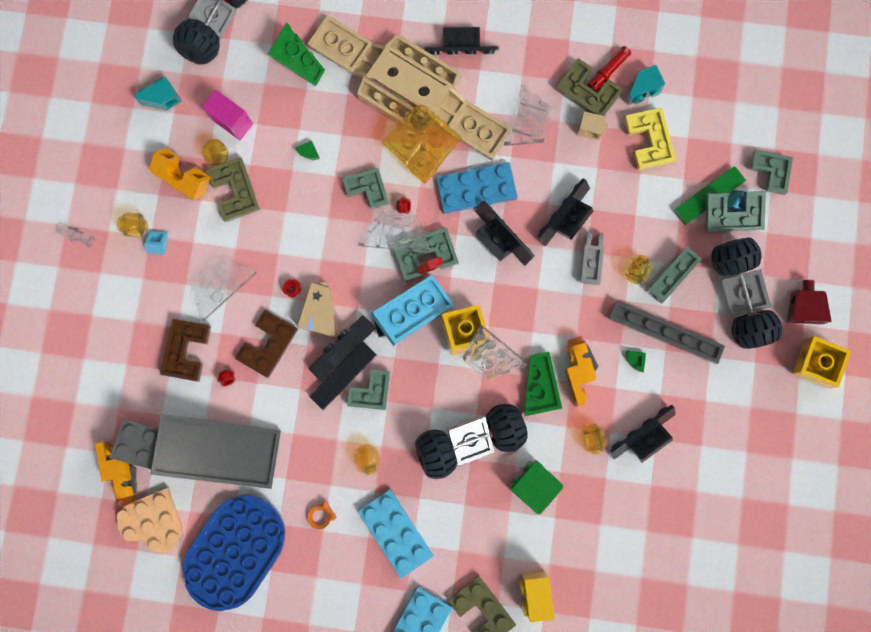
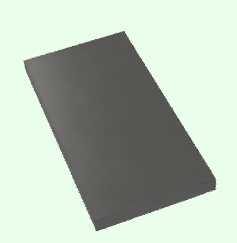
(215, 451)

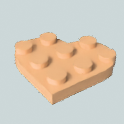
(153, 521)

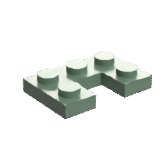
(749, 219)
(439, 243)

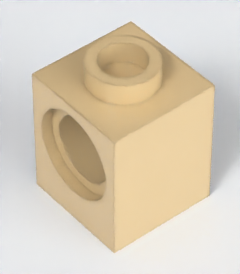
(592, 126)

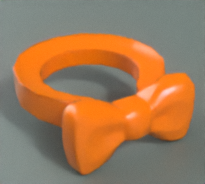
(331, 515)

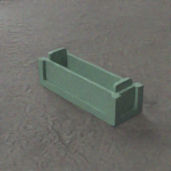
(674, 274)

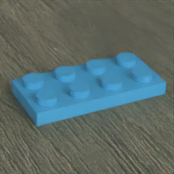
(471, 187)

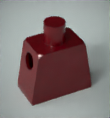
(809, 305)

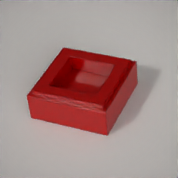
(430, 265)

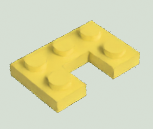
(661, 147)

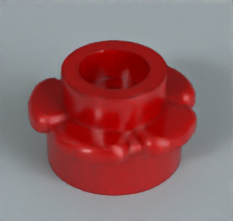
(403, 205)
(291, 283)
(226, 378)

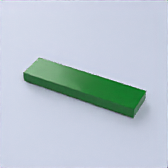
(697, 204)

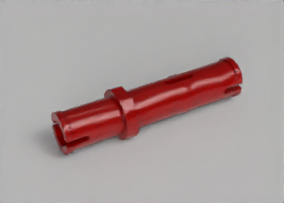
(604, 74)

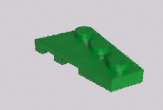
(294, 55)
(542, 388)

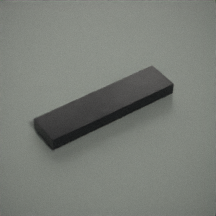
(343, 376)

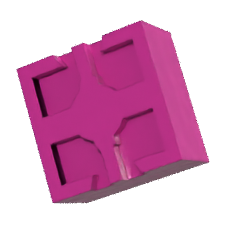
(227, 115)

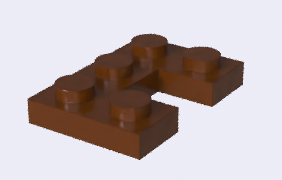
(174, 357)
(267, 359)

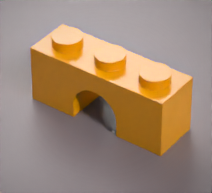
(166, 167)

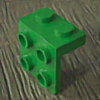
(536, 486)

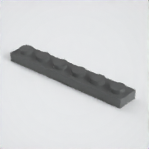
(666, 332)

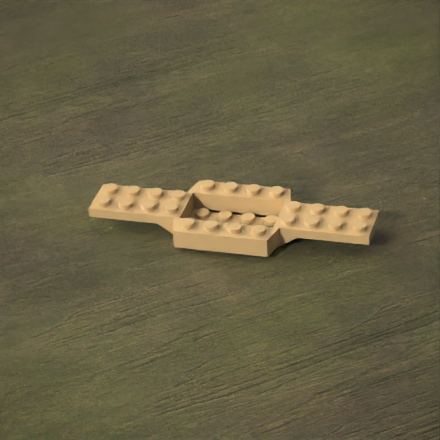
(415, 70)

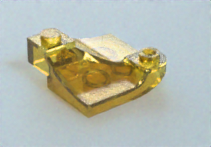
(422, 142)

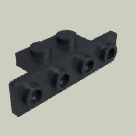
(461, 39)
(569, 216)
(499, 237)
(346, 343)
(648, 438)

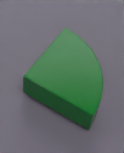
(308, 151)
(636, 360)

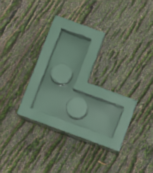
(778, 168)
(368, 182)
(375, 396)

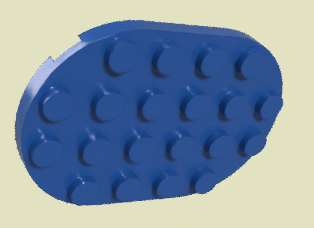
(234, 553)

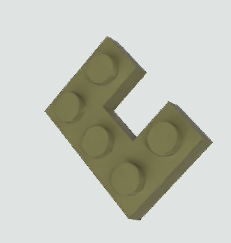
(573, 87)
(245, 198)
(479, 594)

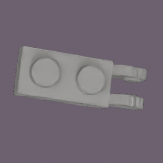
(592, 260)

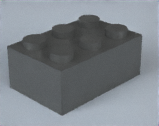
(135, 444)

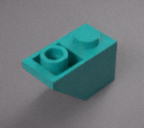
(646, 84)
(159, 95)

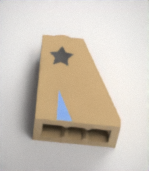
(319, 311)

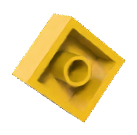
(461, 327)
(821, 362)
(537, 596)

